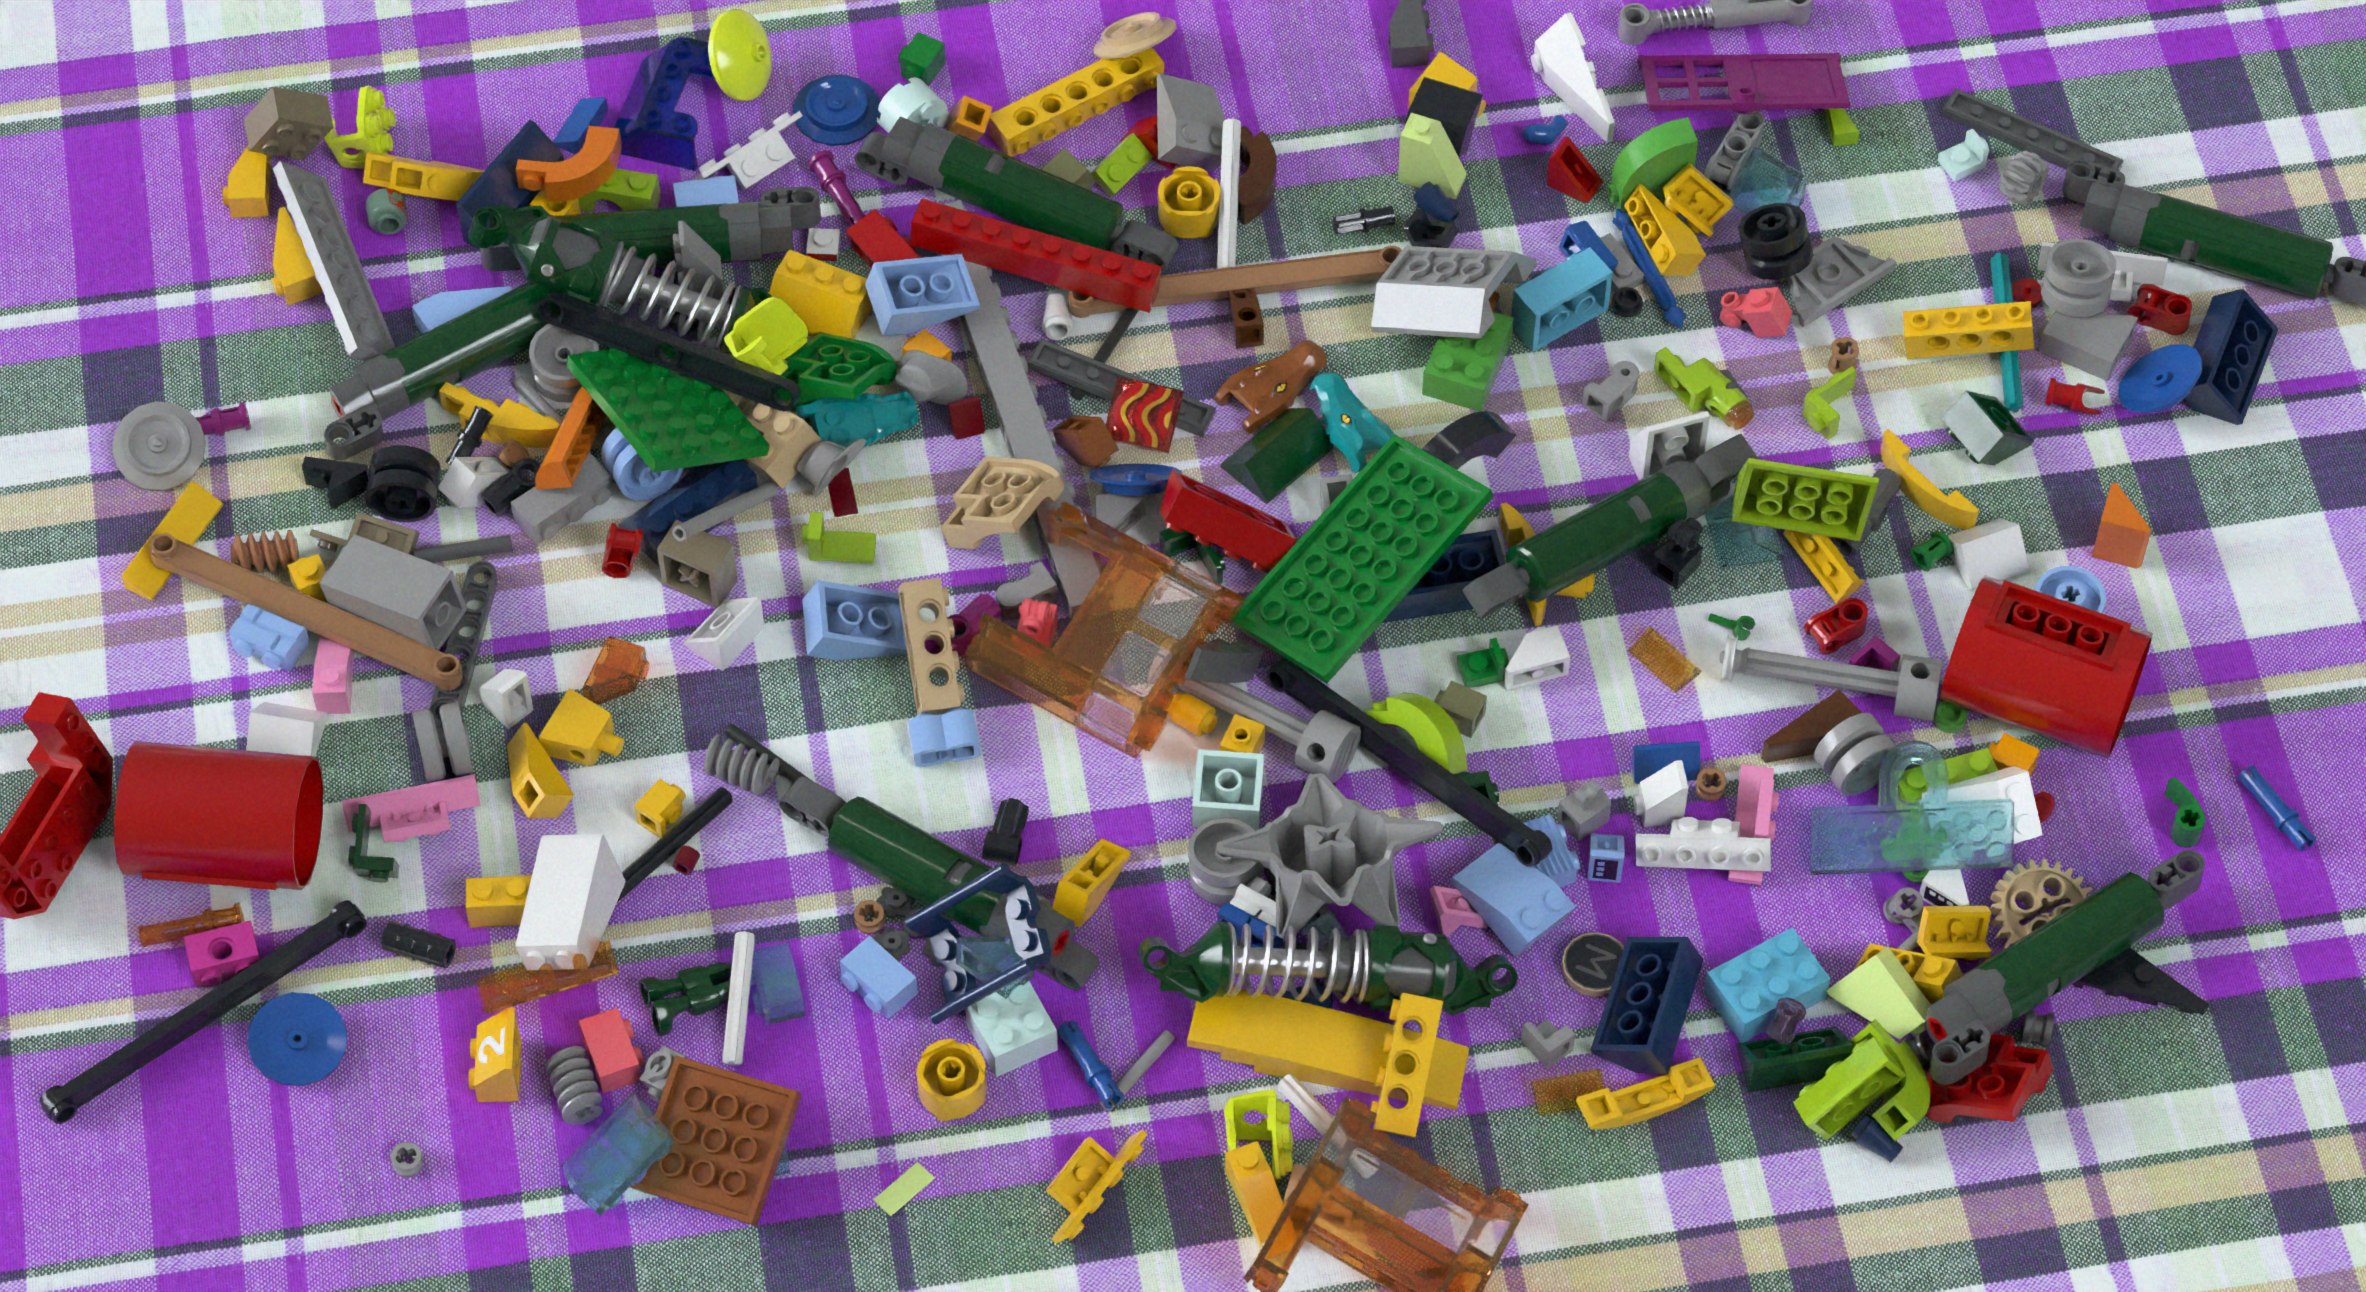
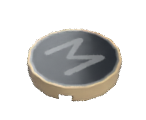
(1592, 963)

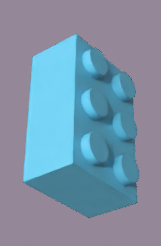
(1561, 299)
(1753, 982)

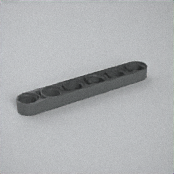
(472, 644)

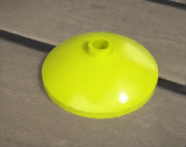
(740, 55)

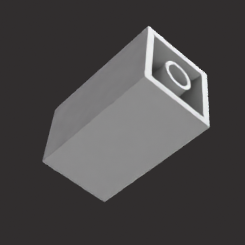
(395, 591)

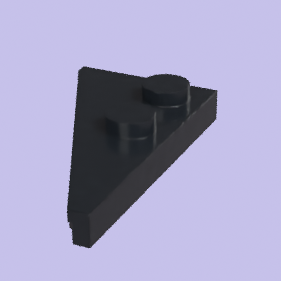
(2142, 982)

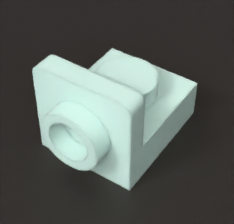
(1965, 157)

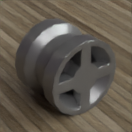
(2037, 1028)

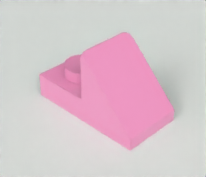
(1453, 910)

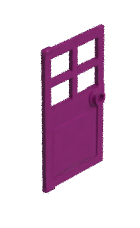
(1752, 82)

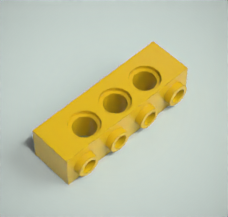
(1968, 330)
(1426, 1014)

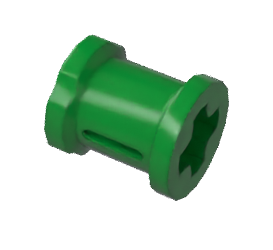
(1931, 551)

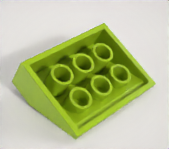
(1803, 499)

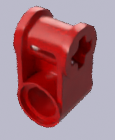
(2162, 310)
(620, 551)
(1832, 627)

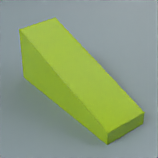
(1841, 127)

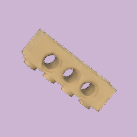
(930, 595)

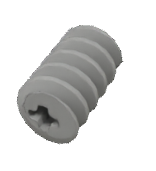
(739, 767)
(574, 1085)

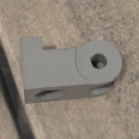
(1613, 392)
(1037, 586)

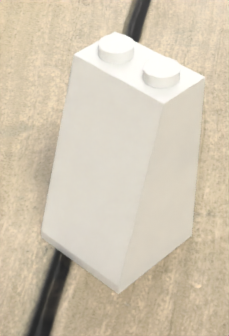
(568, 900)

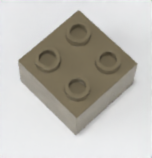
(288, 123)
(698, 566)

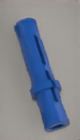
(2285, 819)
(1097, 1074)

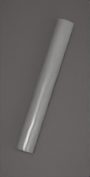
(536, 399)
(1143, 1064)

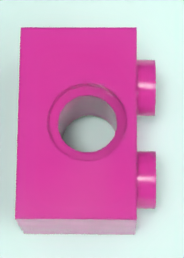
(208, 946)

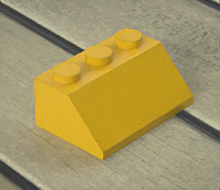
(822, 295)

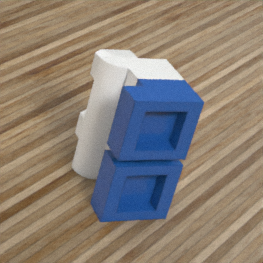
(1254, 908)

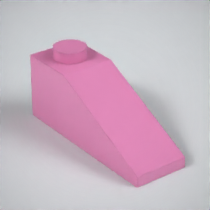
(333, 677)

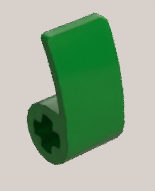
(2188, 818)

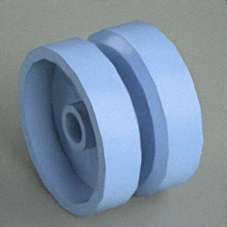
(631, 471)
(2073, 586)

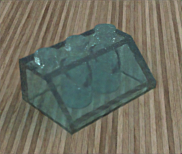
(617, 1155)

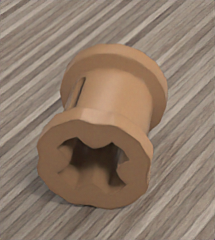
(1840, 353)

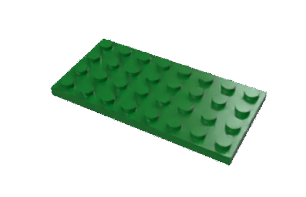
(1361, 558)

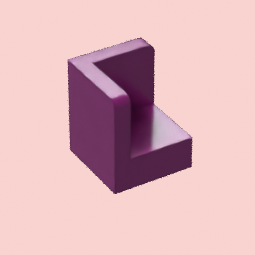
(1876, 655)

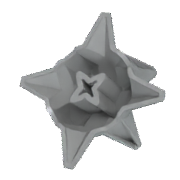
(1330, 854)

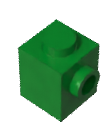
(922, 58)

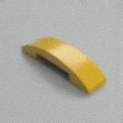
(1950, 509)
(1515, 530)
(1646, 1099)

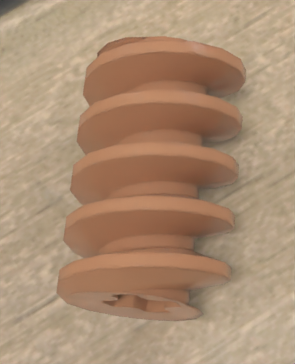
(265, 551)

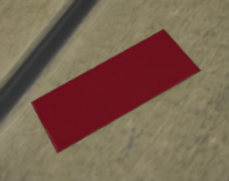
(842, 494)

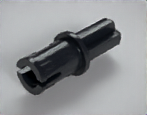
(1363, 220)

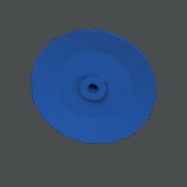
(837, 110)
(2160, 379)
(1133, 478)
(297, 1039)

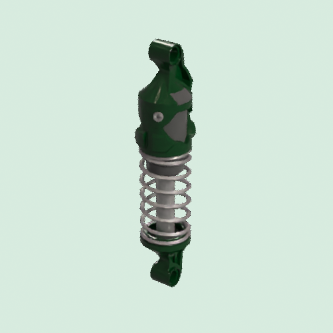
(599, 270)
(1367, 966)

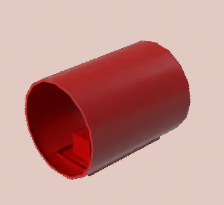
(2046, 665)
(218, 816)

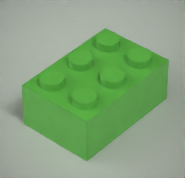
(1467, 368)

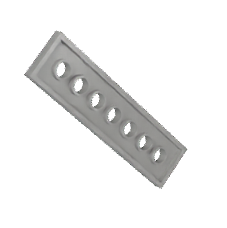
(334, 262)

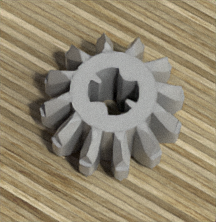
(2024, 177)

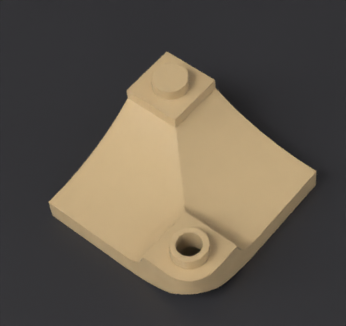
(999, 499)

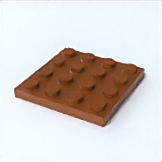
(725, 1139)

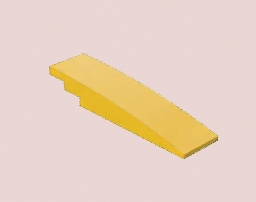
(1318, 1045)

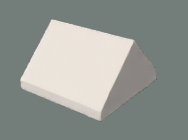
(1989, 550)
(727, 631)
(285, 729)

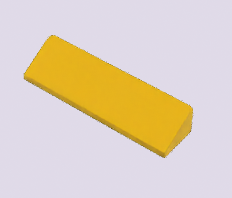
(185, 523)

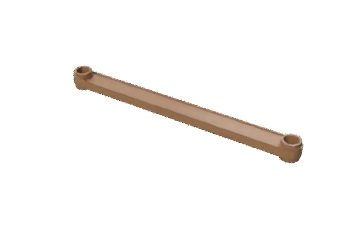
(1262, 277)
(306, 611)

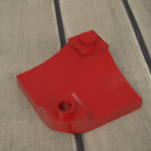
(1996, 1087)

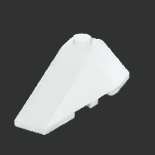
(1565, 71)

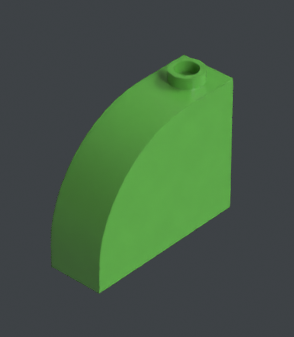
(1653, 160)

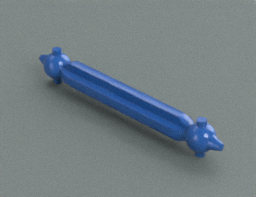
(1653, 277)

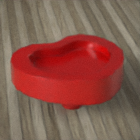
(2027, 290)
(2045, 805)

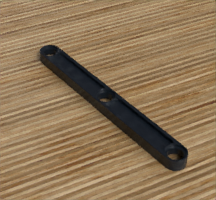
(689, 360)

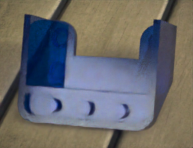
(648, 118)

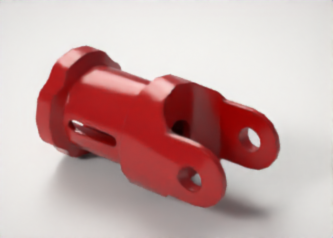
(2070, 396)

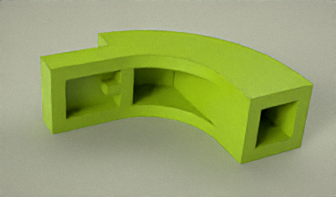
(1427, 724)
(1909, 1098)

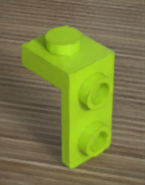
(1816, 408)
(837, 545)

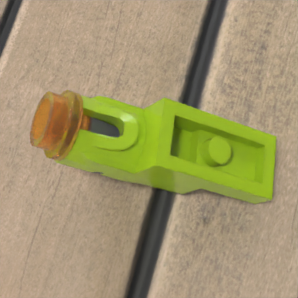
(1705, 385)

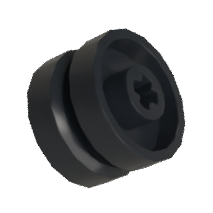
(1775, 241)
(402, 483)

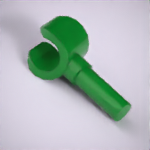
(1743, 621)

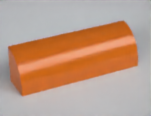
(571, 443)

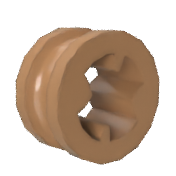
(1709, 775)
(878, 922)

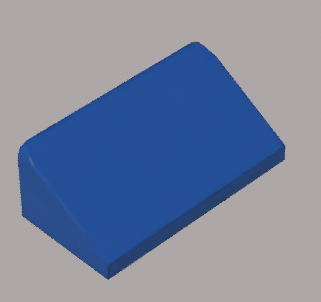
(574, 131)
(1582, 236)
(1654, 757)

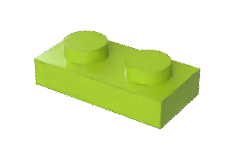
(1121, 165)

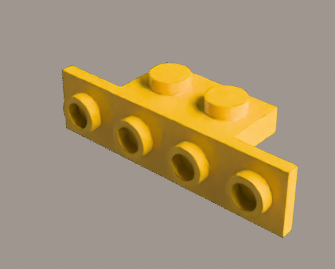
(1086, 1177)

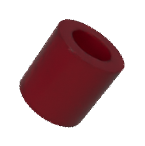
(686, 860)

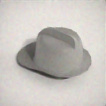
(931, 378)
(826, 461)

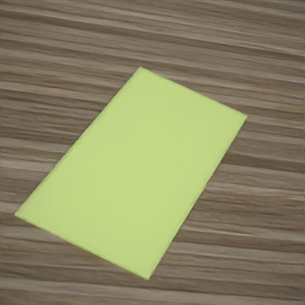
(904, 1189)

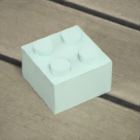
(1228, 787)
(1012, 1029)

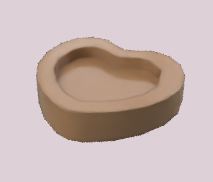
(513, 452)

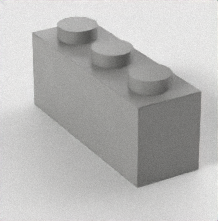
(549, 510)

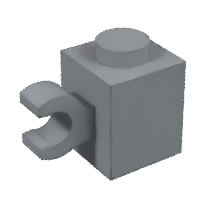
(1584, 810)

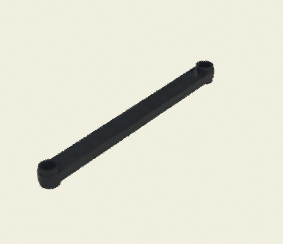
(1528, 845)
(62, 1102)

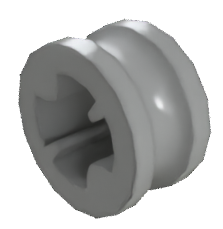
(411, 1151)

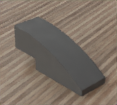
(1224, 662)

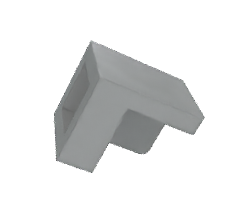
(1547, 1042)

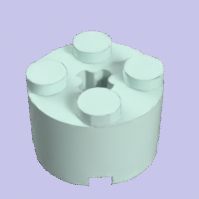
(913, 102)

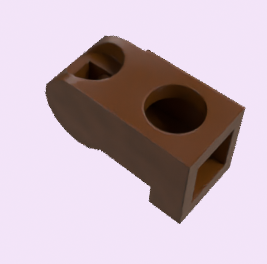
(1246, 318)

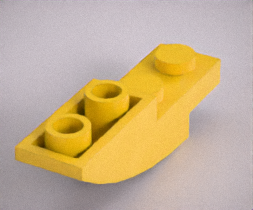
(419, 177)
(509, 421)

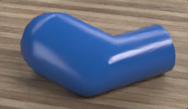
(1544, 133)

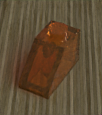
(616, 671)

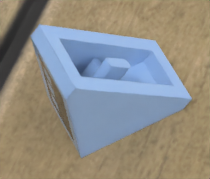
(1605, 858)

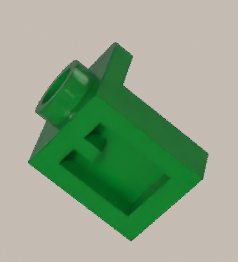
(1483, 666)

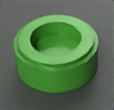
(1949, 717)

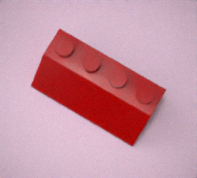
(1225, 522)

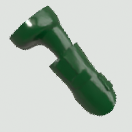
(700, 989)

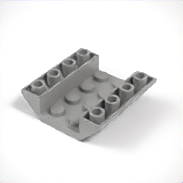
(1444, 290)

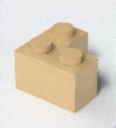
(788, 442)

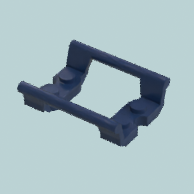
(1028, 939)

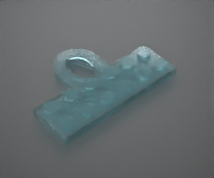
(1916, 834)

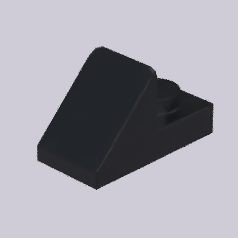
(341, 478)

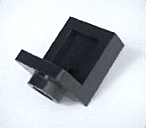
(1429, 233)

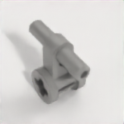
(1909, 916)

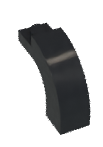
(1471, 437)

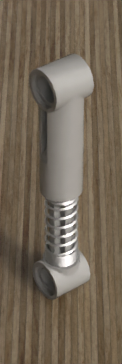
(1638, 22)

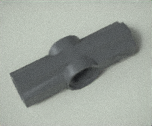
(1886, 490)

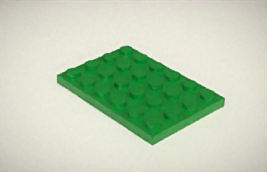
(665, 413)

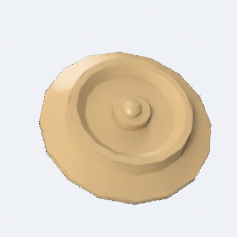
(1133, 35)

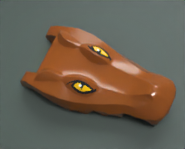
(1274, 384)

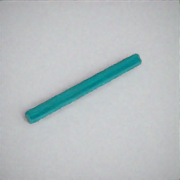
(2008, 359)

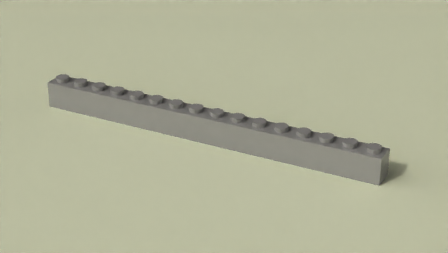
(1024, 426)

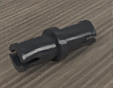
(471, 435)

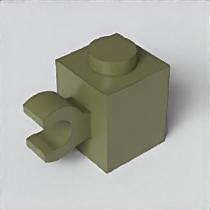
(1070, 169)
(1463, 706)

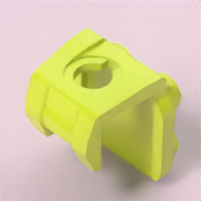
(372, 123)
(767, 335)
(1272, 1128)

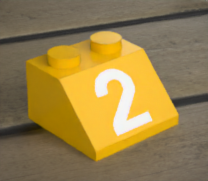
(497, 1058)

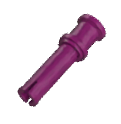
(834, 182)
(225, 420)

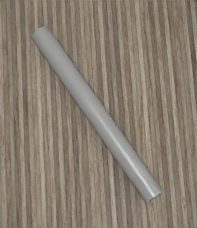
(725, 511)

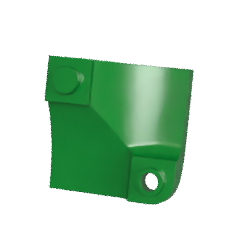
(837, 368)

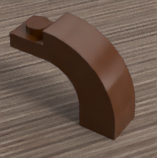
(1259, 181)

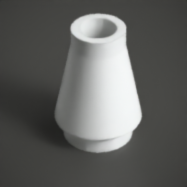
(1056, 320)

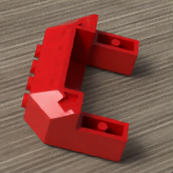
(58, 809)

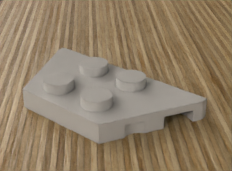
(1833, 277)

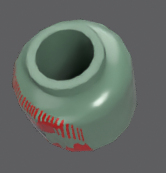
(386, 211)

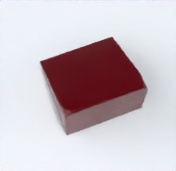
(966, 418)

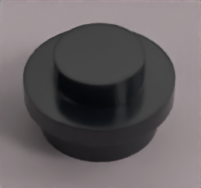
(1627, 302)

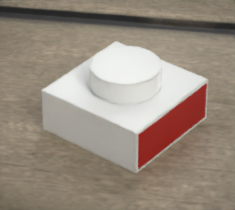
(823, 244)

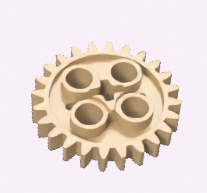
(2027, 886)

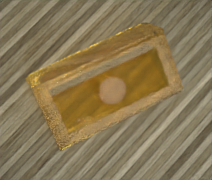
(1664, 659)
(1561, 1091)

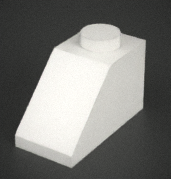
(469, 479)
(1538, 658)
(507, 696)
(1662, 796)

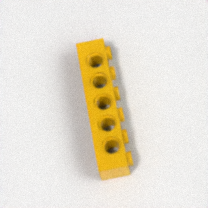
(1073, 100)

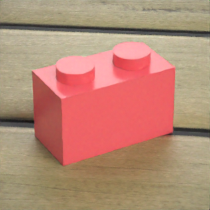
(611, 1050)

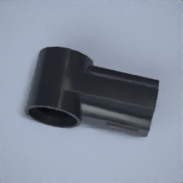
(509, 487)
(1005, 839)

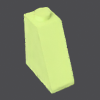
(1429, 156)
(1885, 993)

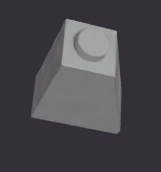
(2087, 342)

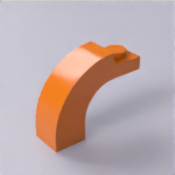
(578, 174)

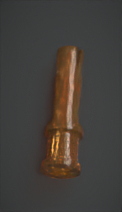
(151, 934)

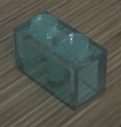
(776, 985)

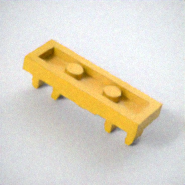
(1826, 564)

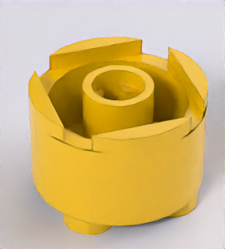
(1189, 203)
(951, 1079)

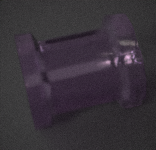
(1786, 1019)

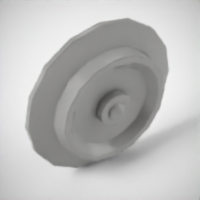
(159, 446)

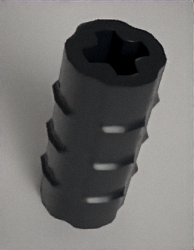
(418, 944)

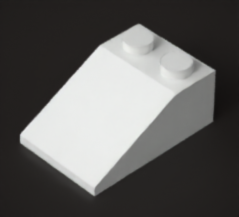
(1668, 442)
(2003, 784)

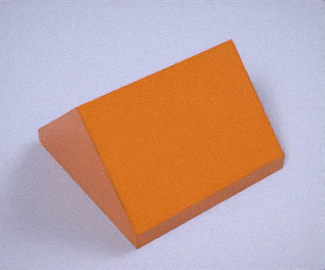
(2122, 531)

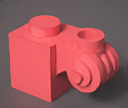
(1762, 308)
(1038, 620)

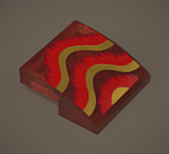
(1143, 414)

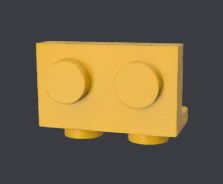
(1696, 199)
(1955, 931)

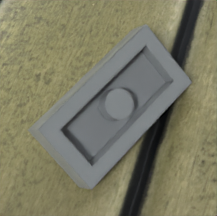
(1626, 272)

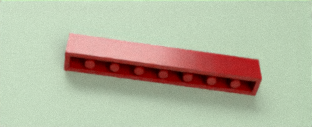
(1035, 255)

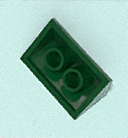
(1279, 453)
(1805, 1059)

